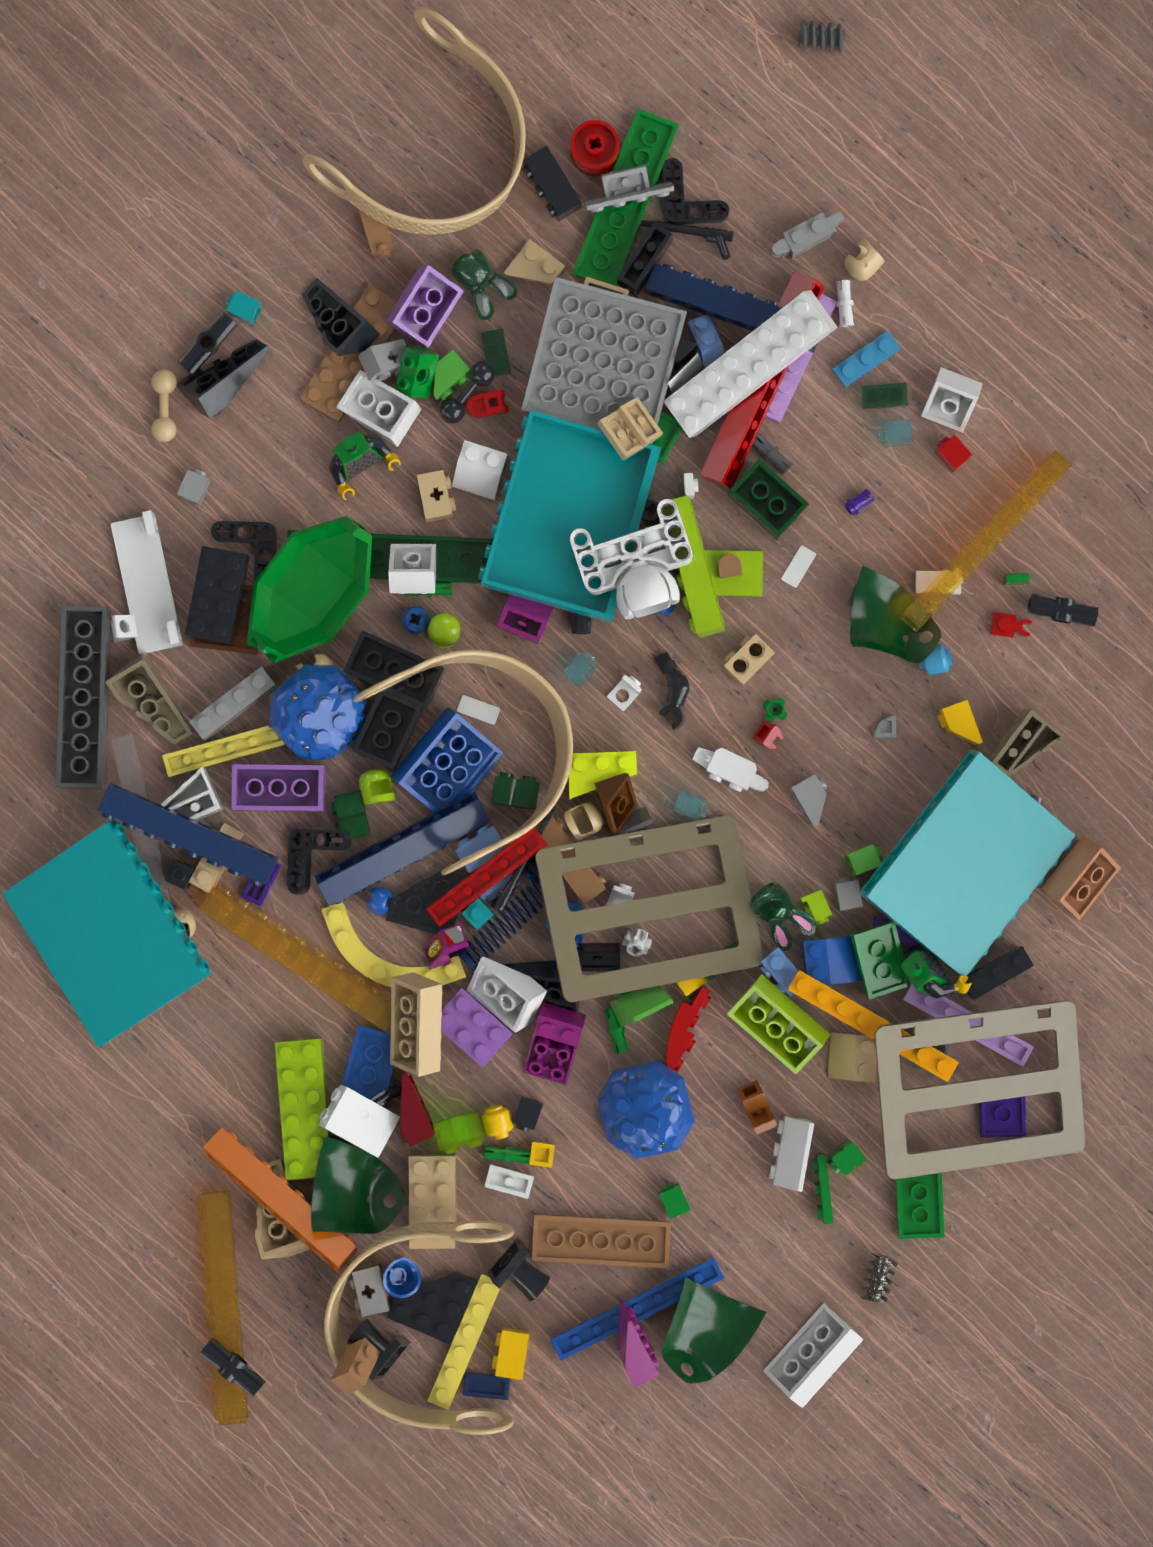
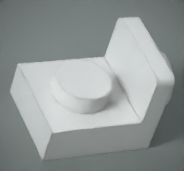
(620, 894)

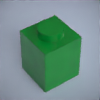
(674, 1200)

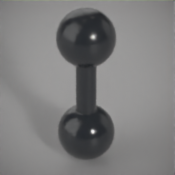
(482, 375)

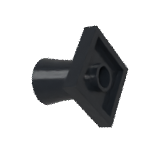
(522, 1274)
(389, 1351)

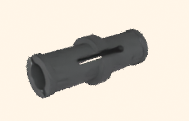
(771, 454)

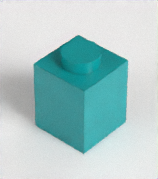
(243, 307)
(478, 914)

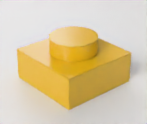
(542, 1154)

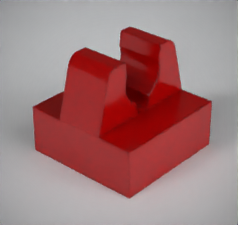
(767, 734)

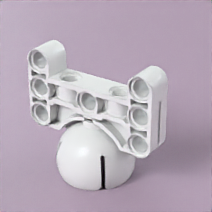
(641, 578)

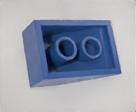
(831, 960)

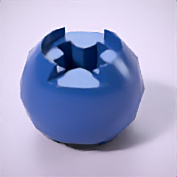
(424, 621)
(379, 900)

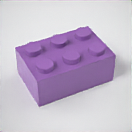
(424, 306)
(473, 1027)

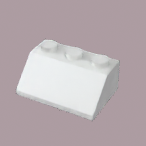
(791, 1153)

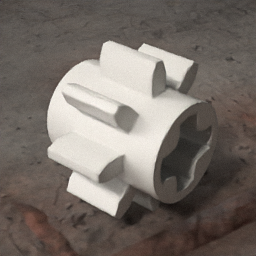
(637, 942)

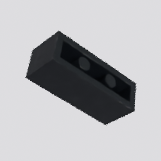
(551, 184)
(644, 258)
(998, 972)

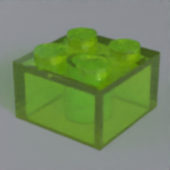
(459, 1131)

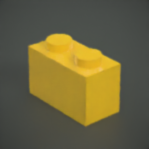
(511, 1354)

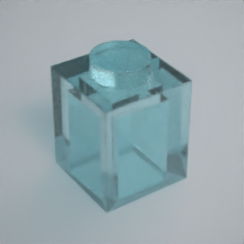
(895, 433)
(581, 668)
(690, 805)

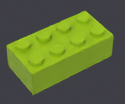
(778, 1024)

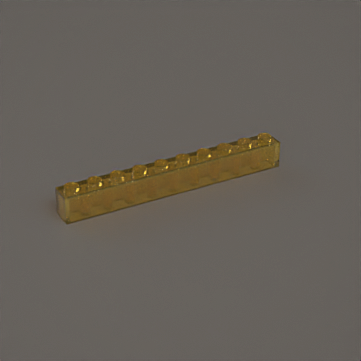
(985, 541)
(298, 957)
(222, 1299)

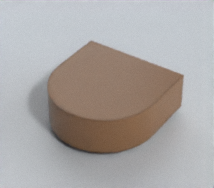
(729, 566)

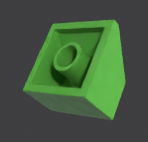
(639, 1004)

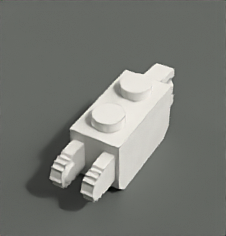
(730, 768)

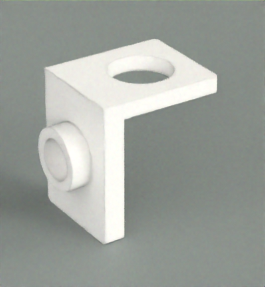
(123, 627)
(629, 684)

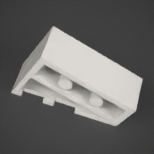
(195, 797)

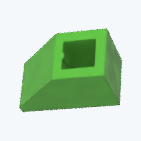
(448, 375)

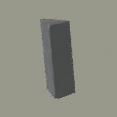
(637, 820)

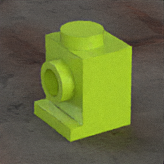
(816, 906)

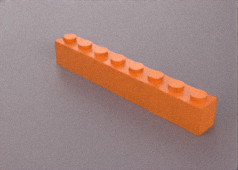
(277, 1197)

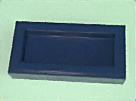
(486, 1386)

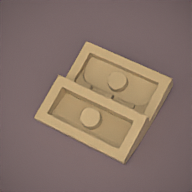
(630, 428)

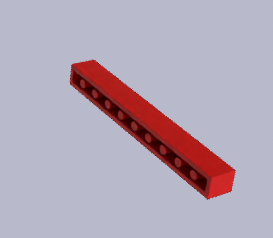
(746, 418)

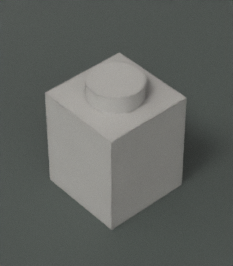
(194, 486)
(848, 894)

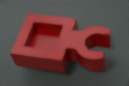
(1006, 625)

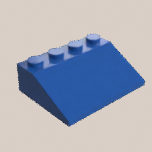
(447, 762)

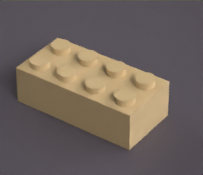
(416, 1024)
(432, 1195)

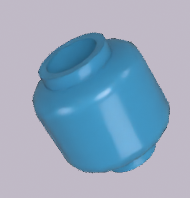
(937, 661)

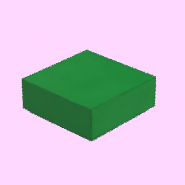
(1016, 579)

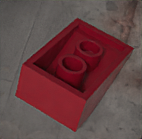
(415, 1118)

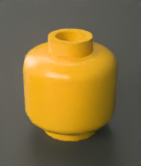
(497, 1121)

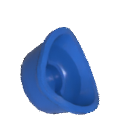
(401, 1277)

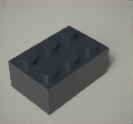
(387, 729)

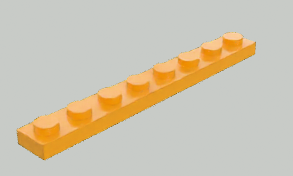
(867, 1022)

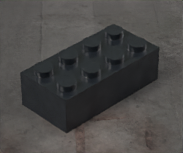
(217, 595)
(378, 660)

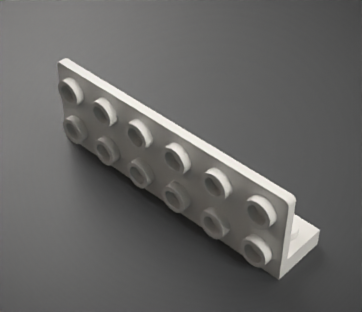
(147, 583)

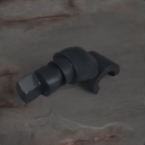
(678, 688)

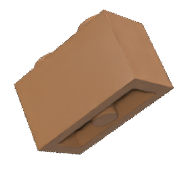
(355, 1366)

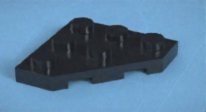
(411, 905)
(435, 1306)

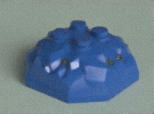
(317, 712)
(645, 1109)

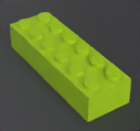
(696, 576)
(302, 1101)

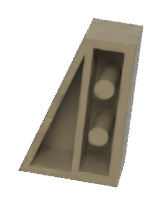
(1023, 742)

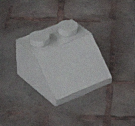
(810, 798)

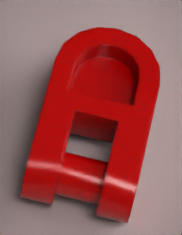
(479, 406)

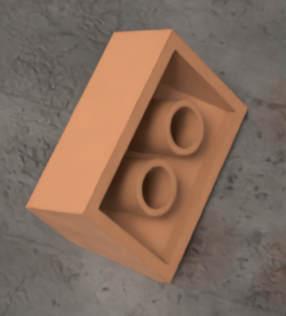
(1081, 877)

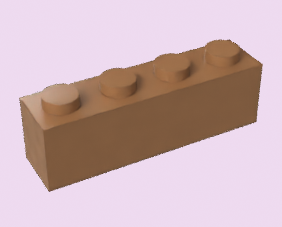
(583, 881)

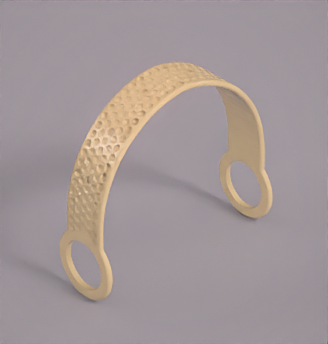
(414, 225)
(546, 695)
(372, 1394)

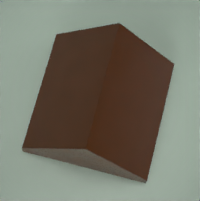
(616, 800)

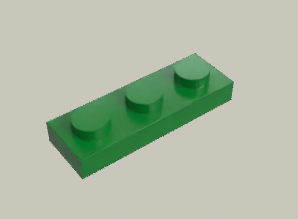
(822, 1188)

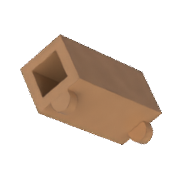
(377, 236)

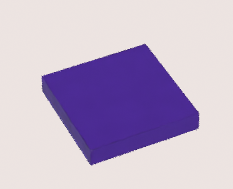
(1003, 1118)

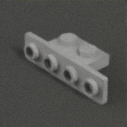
(627, 186)

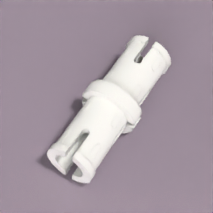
(844, 303)

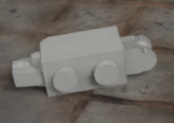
(806, 235)

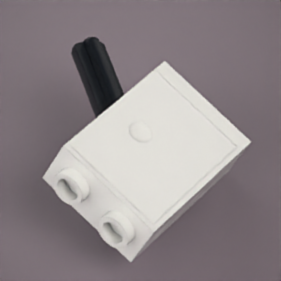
(361, 1119)

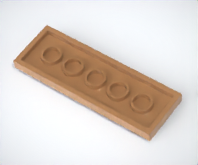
(338, 372)
(601, 1241)

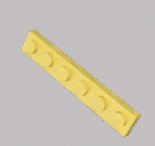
(221, 751)
(464, 1343)

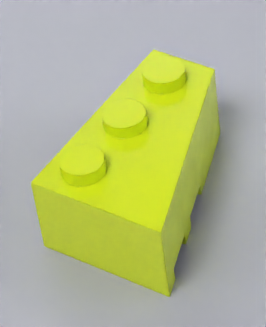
(595, 767)

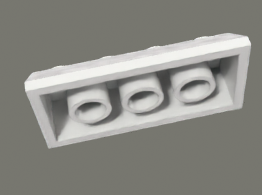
(813, 1355)

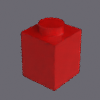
(952, 452)

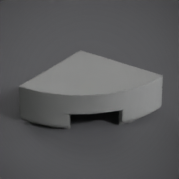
(886, 728)

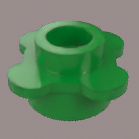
(770, 714)

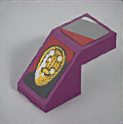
(445, 942)

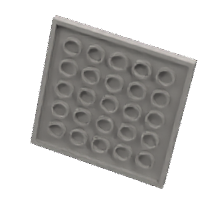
(601, 354)

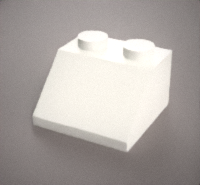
(952, 399)
(479, 470)
(412, 568)

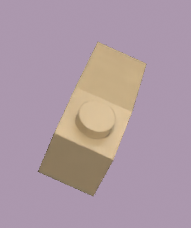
(206, 875)

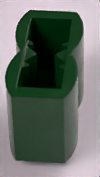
(515, 792)
(351, 814)

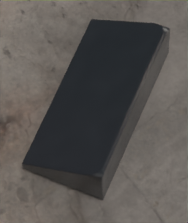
(685, 352)
(599, 956)

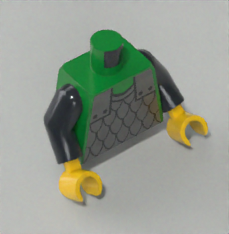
(355, 456)
(928, 974)

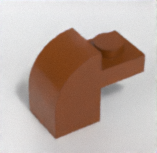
(756, 1107)

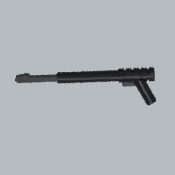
(711, 235)
(501, 901)

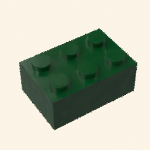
(768, 499)

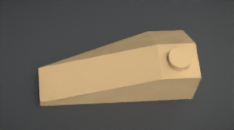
(272, 1236)

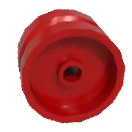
(606, 151)

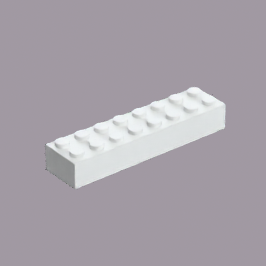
(750, 363)

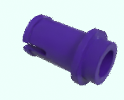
(858, 502)

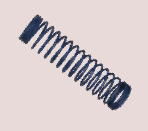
(466, 955)

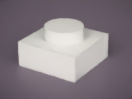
(690, 485)

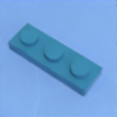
(866, 359)

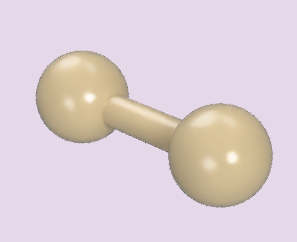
(164, 383)

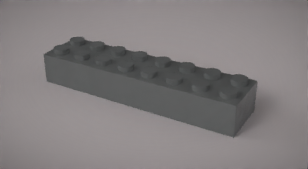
(83, 697)

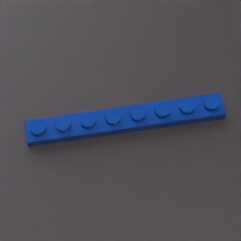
(642, 1304)

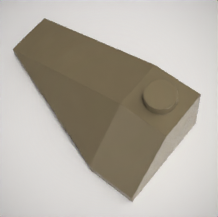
(146, 693)

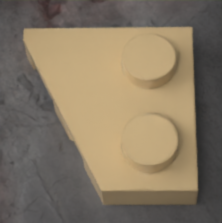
(535, 265)

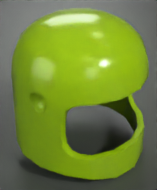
(444, 630)
(376, 786)

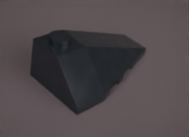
(338, 322)
(216, 386)
(547, 976)

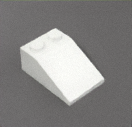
(379, 408)
(506, 993)

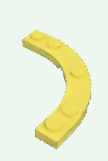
(371, 965)

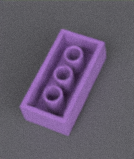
(278, 788)

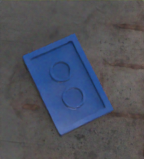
(369, 1062)

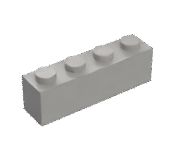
(233, 704)

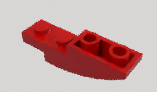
(679, 1037)

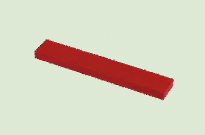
(486, 876)

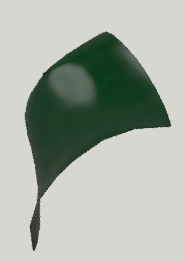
(878, 623)
(341, 1191)
(712, 1327)

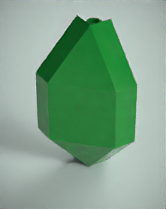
(310, 588)

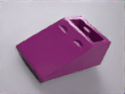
(525, 618)
(554, 1043)
(634, 1348)

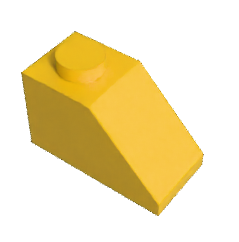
(960, 722)

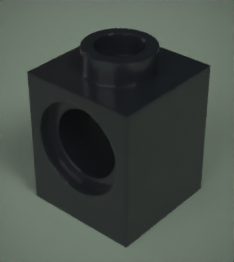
(180, 874)
(527, 1113)

